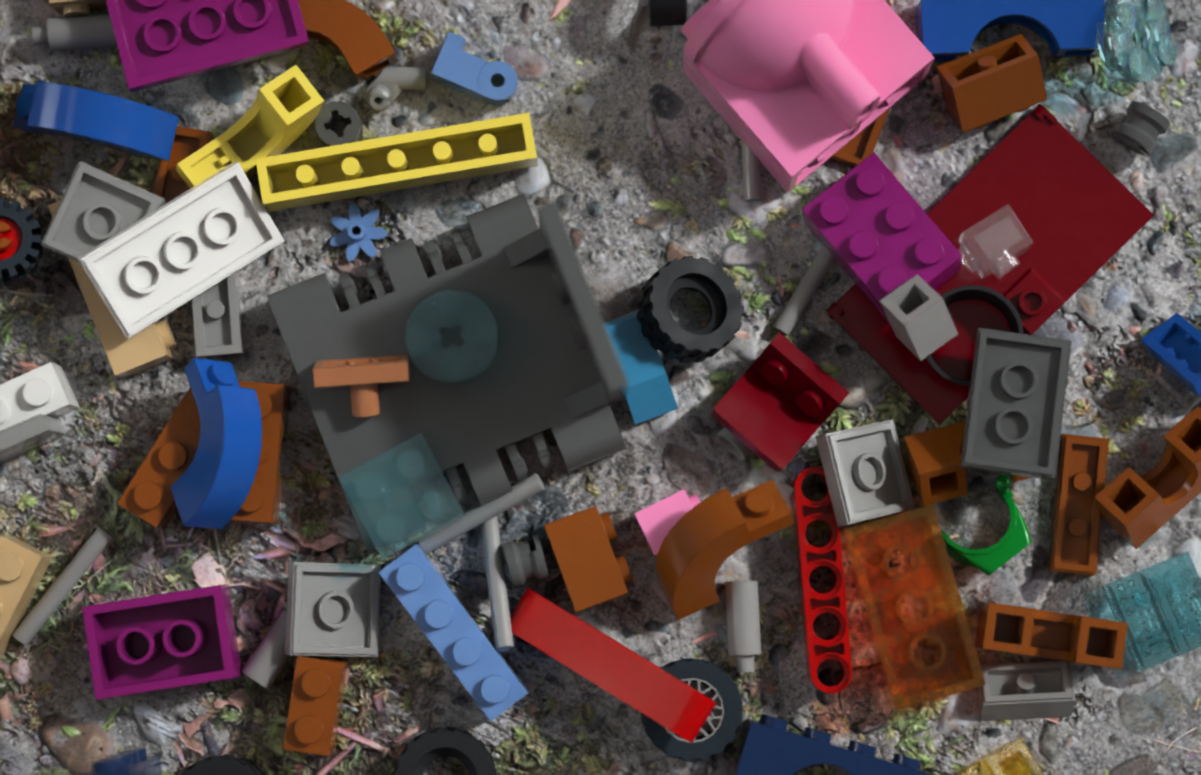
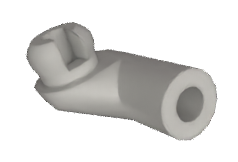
(391, 83)

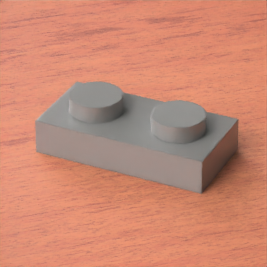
(218, 320)

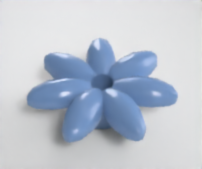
(361, 240)

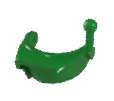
(991, 558)

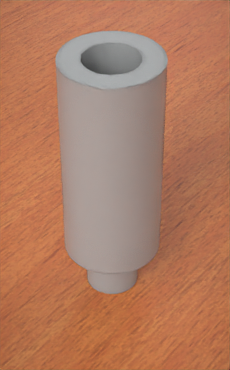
(75, 32)
(743, 623)
(269, 656)

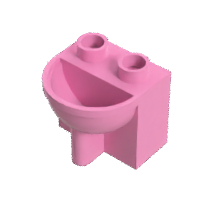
(801, 73)

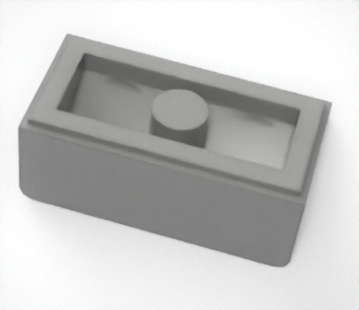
(1026, 690)

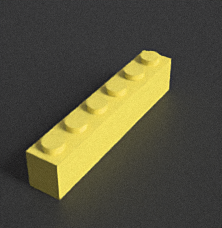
(396, 162)

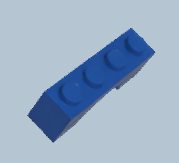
(1064, 25)

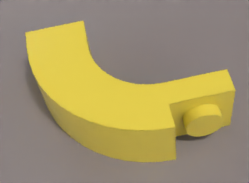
(267, 129)

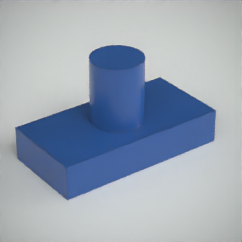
(1178, 348)

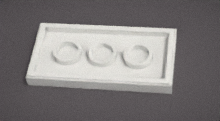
(181, 249)

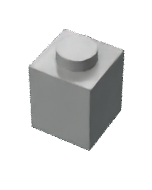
(919, 317)

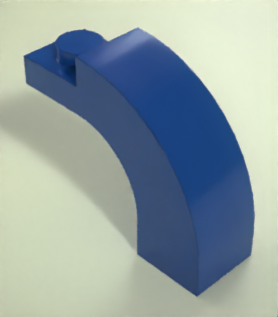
(96, 119)
(227, 448)

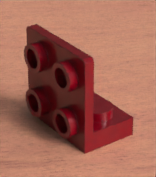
(779, 403)

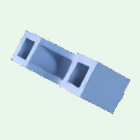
(453, 632)

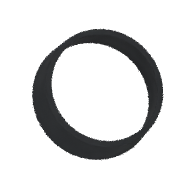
(987, 295)

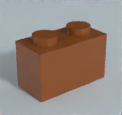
(992, 83)
(587, 557)
(315, 705)

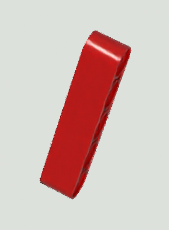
(815, 603)
(610, 665)

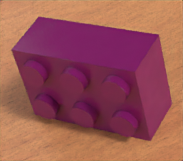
(880, 232)
(161, 641)

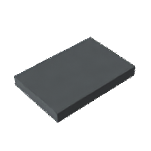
(1015, 404)

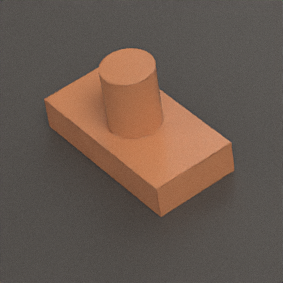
(363, 378)

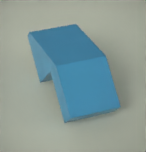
(649, 386)

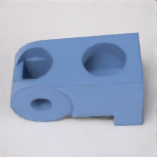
(486, 81)

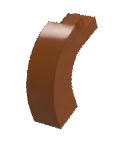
(350, 33)
(709, 536)

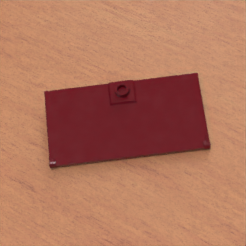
(1073, 216)

